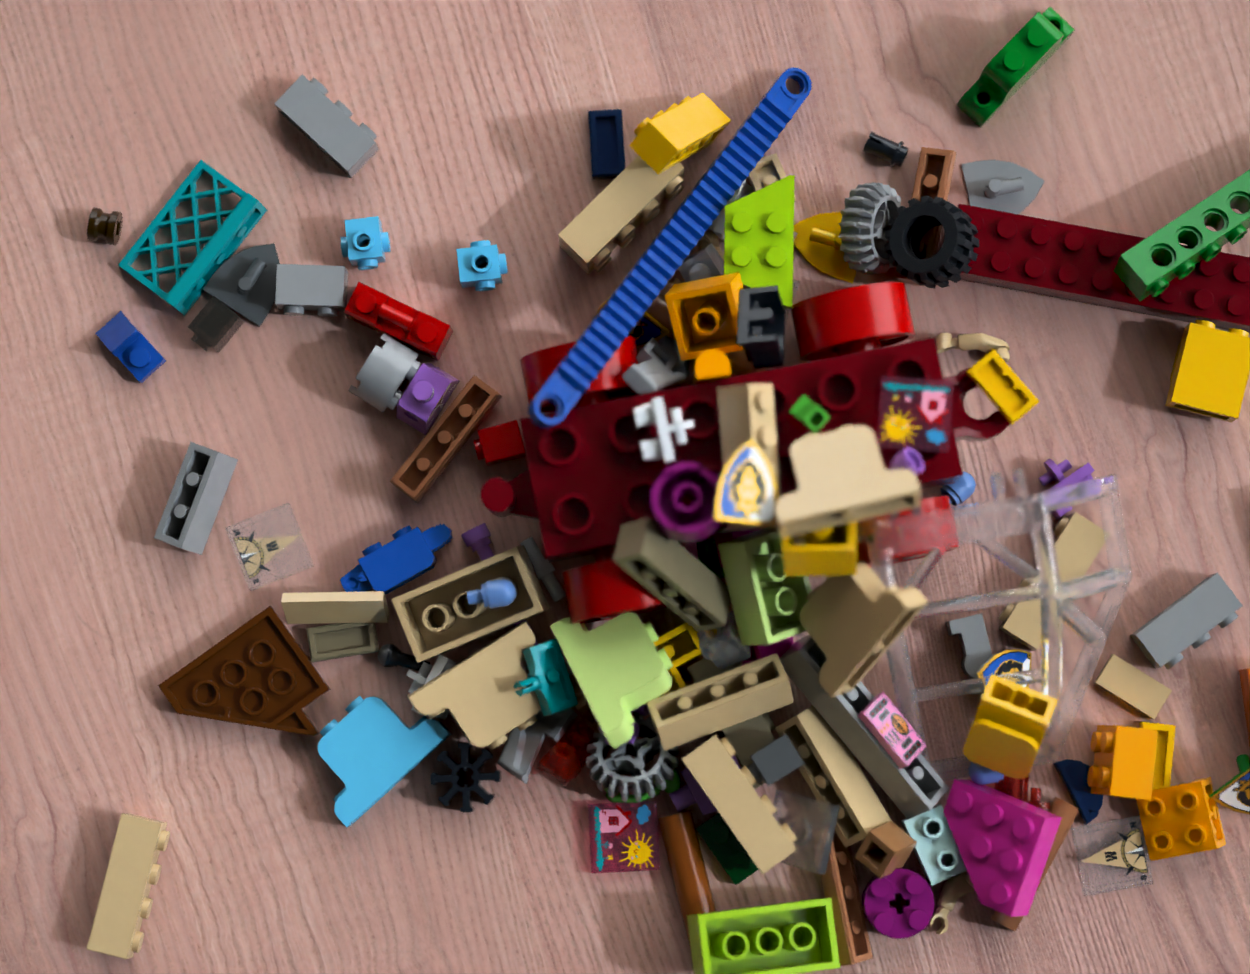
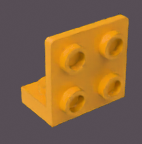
(1181, 820)

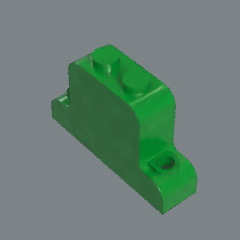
(1015, 64)

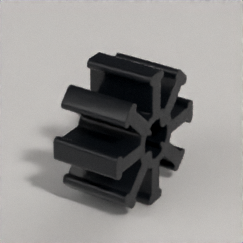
(454, 778)

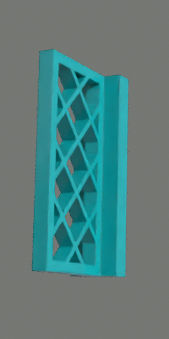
(217, 249)

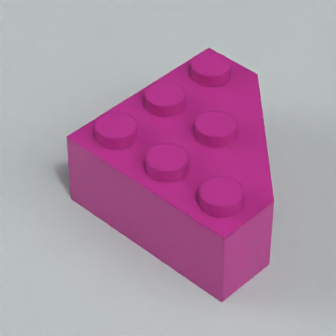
(1000, 844)

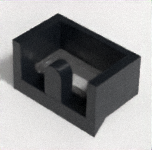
(762, 326)

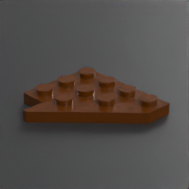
(250, 679)

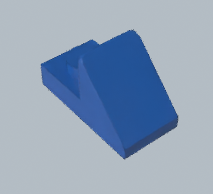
(130, 347)

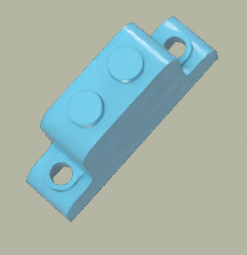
(374, 752)

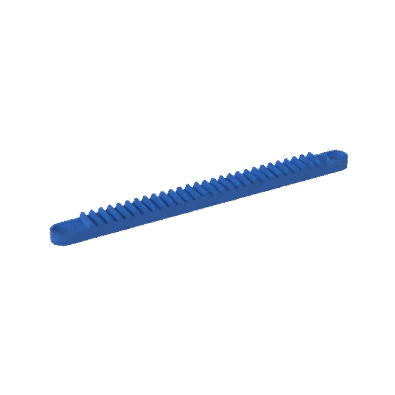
(669, 249)

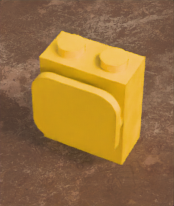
(1210, 371)
(1008, 727)

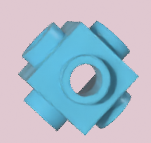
(362, 231)
(477, 254)

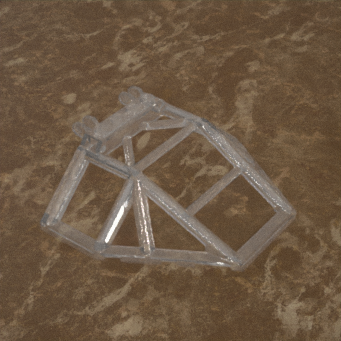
(981, 524)

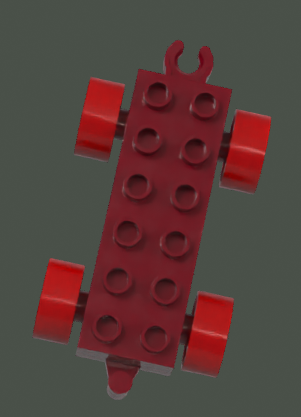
(591, 467)

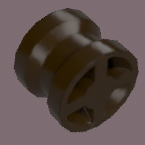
(104, 226)

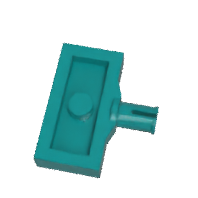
(547, 678)

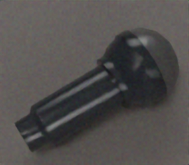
(391, 656)

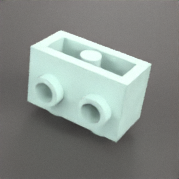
(935, 845)

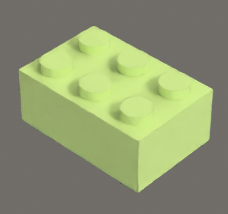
(761, 595)

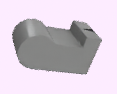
(973, 642)

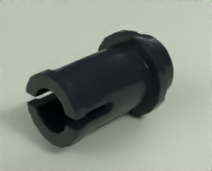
(886, 149)

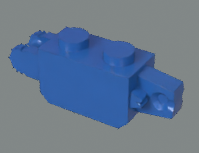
(398, 561)

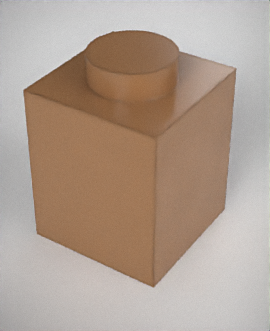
(885, 849)

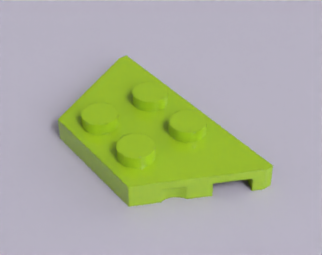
(762, 238)

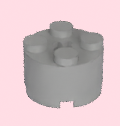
(384, 374)

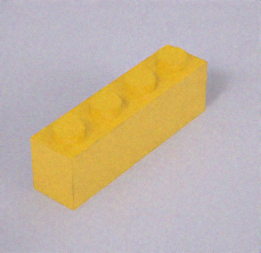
(678, 132)

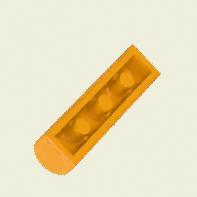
(711, 366)

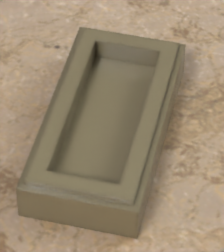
(341, 640)

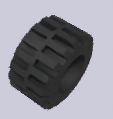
(910, 228)

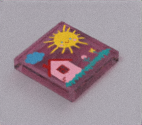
(914, 414)
(623, 837)

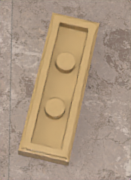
(335, 607)

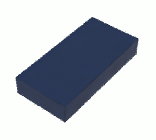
(606, 143)

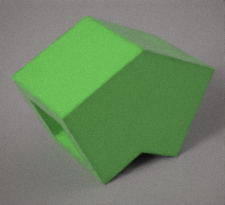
(809, 414)

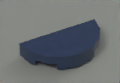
(1074, 777)

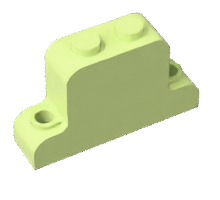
(615, 669)

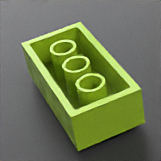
(765, 939)

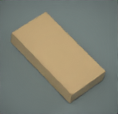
(1133, 686)

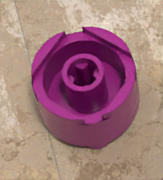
(668, 510)
(912, 917)

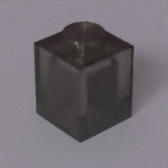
(214, 325)

